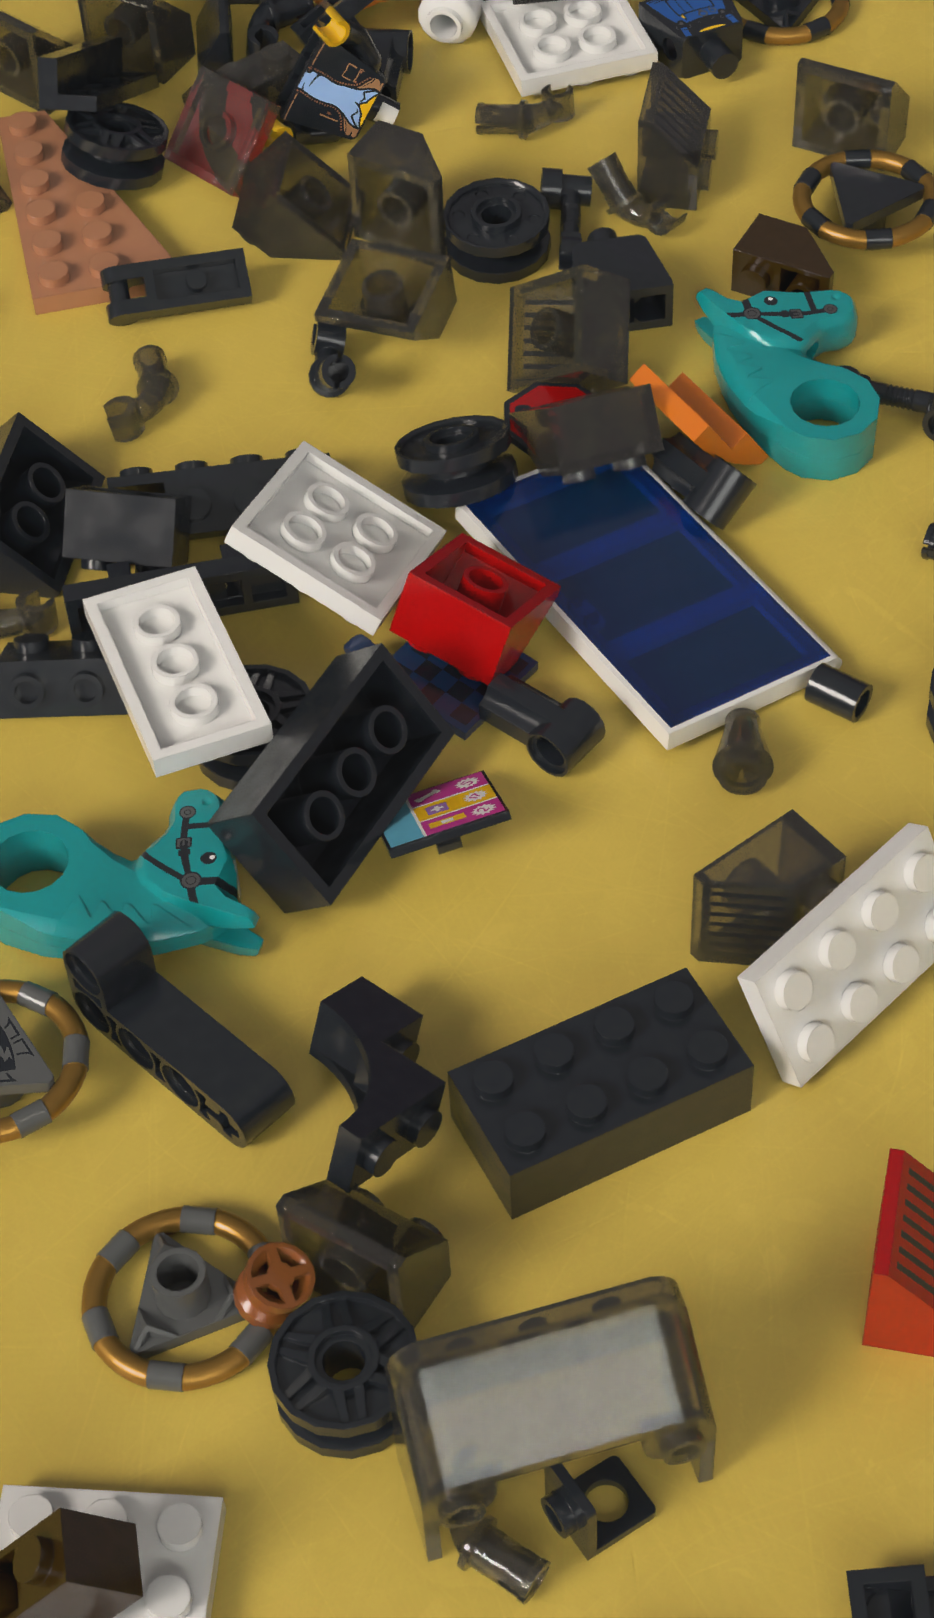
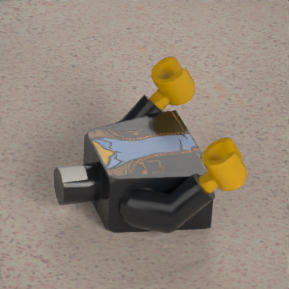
(334, 86)

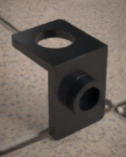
(576, 1517)

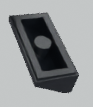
(214, 35)

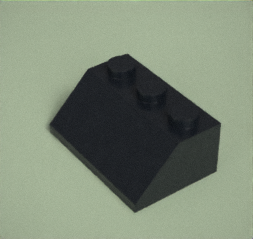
(32, 506)

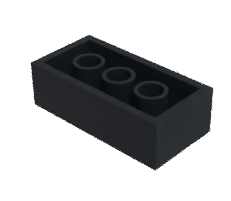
(332, 779)
(600, 1092)

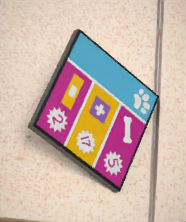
(445, 814)

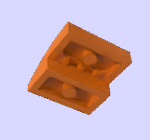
(701, 418)

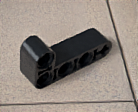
(171, 1035)

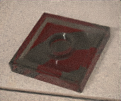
(221, 130)

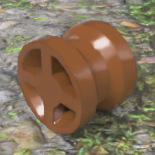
(282, 1270)

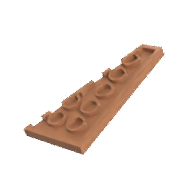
(65, 223)

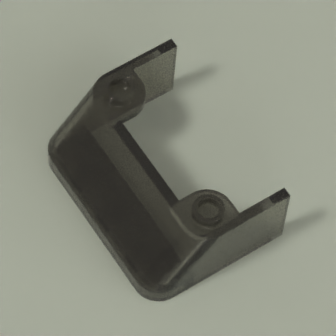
(544, 1394)

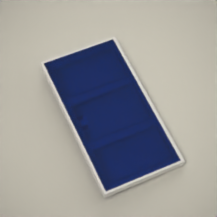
(652, 597)

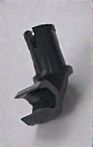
(271, 17)
(332, 369)

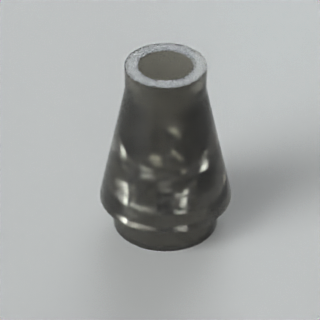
(742, 756)

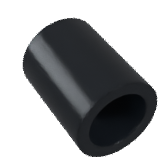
(838, 692)

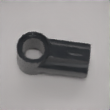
(396, 54)
(707, 482)
(553, 731)

